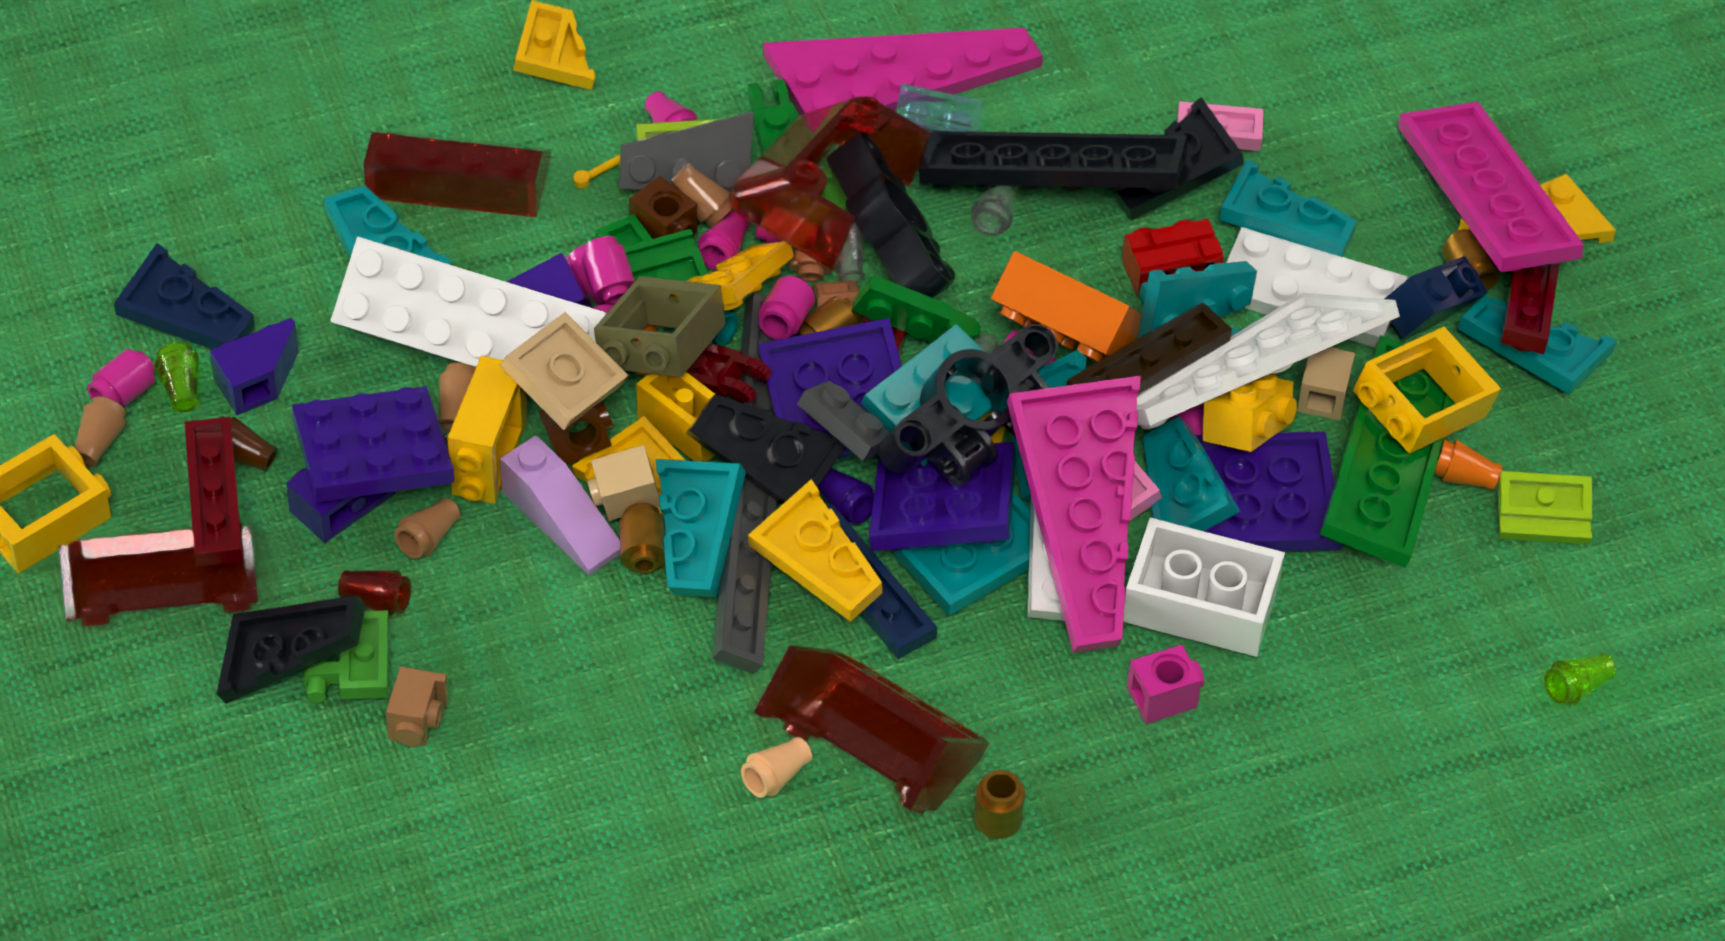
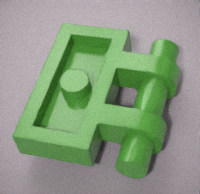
(361, 670)

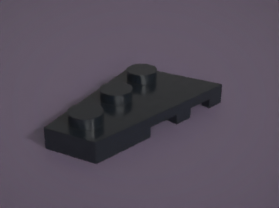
(1208, 156)
(772, 450)
(285, 640)

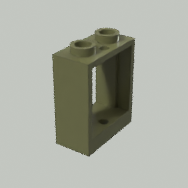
(650, 302)

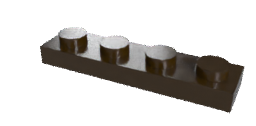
(1162, 350)

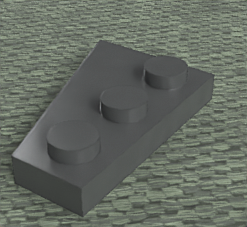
(714, 148)

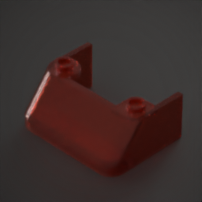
(786, 184)
(151, 573)
(874, 721)

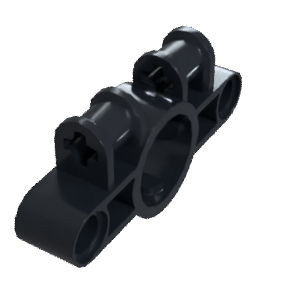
(889, 217)
(939, 428)

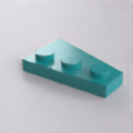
(367, 216)
(1220, 287)
(1567, 357)
(1186, 478)
(699, 519)

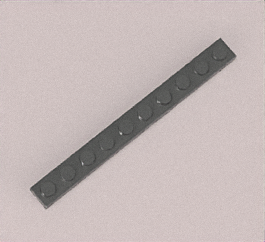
(746, 573)

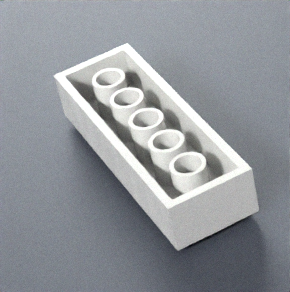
(444, 306)

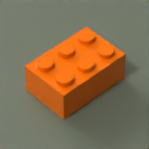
(1066, 307)

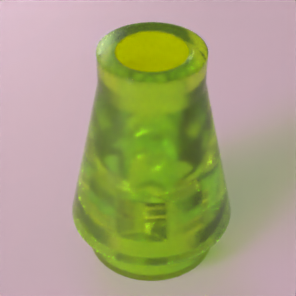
(179, 374)
(1577, 677)

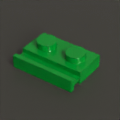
(667, 257)

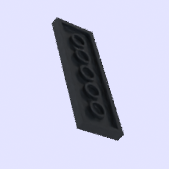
(1053, 160)

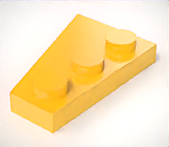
(746, 271)
(814, 551)

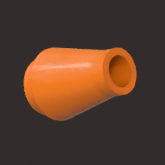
(1466, 466)

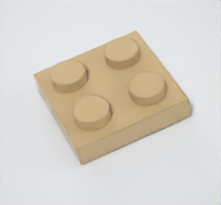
(564, 370)

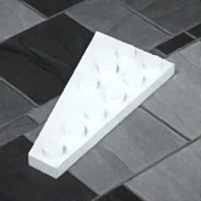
(1264, 348)

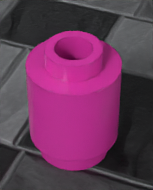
(607, 269)
(786, 307)
(123, 378)

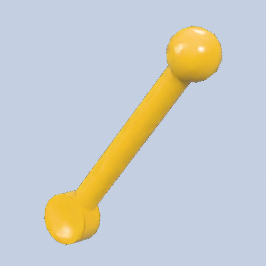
(583, 178)

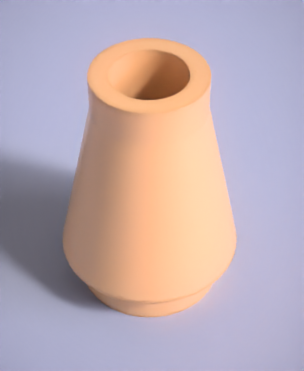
(774, 767)

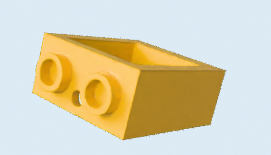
(1440, 356)
(485, 430)
(69, 521)

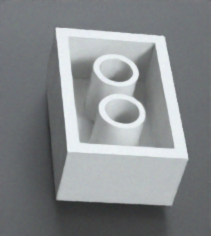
(1203, 587)

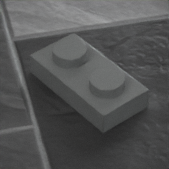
(844, 419)

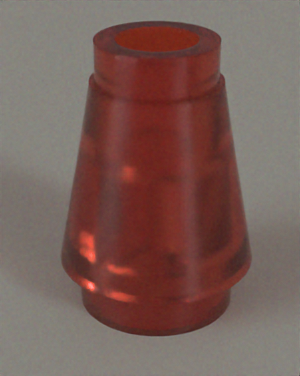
(377, 589)

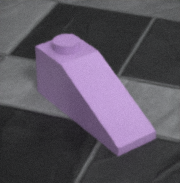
(558, 504)

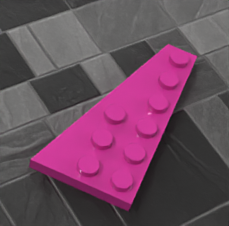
(876, 66)

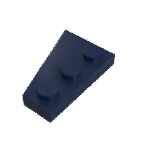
(181, 304)

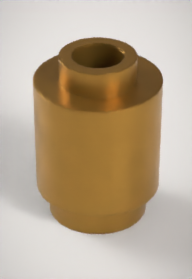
(1465, 243)
(829, 316)
(642, 538)
(999, 804)

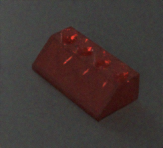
(456, 172)

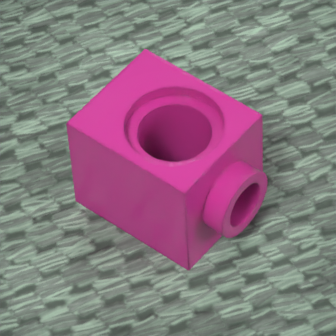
(1161, 699)

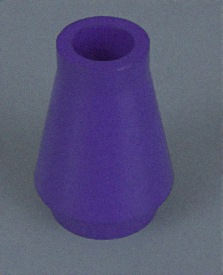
(848, 495)

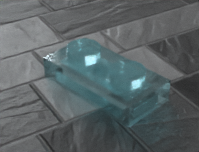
(939, 110)

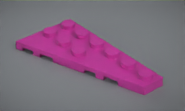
(1081, 482)

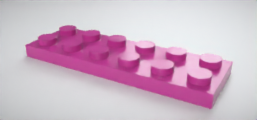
(1490, 187)

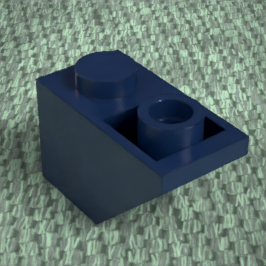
(1435, 296)

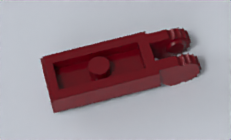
(721, 368)

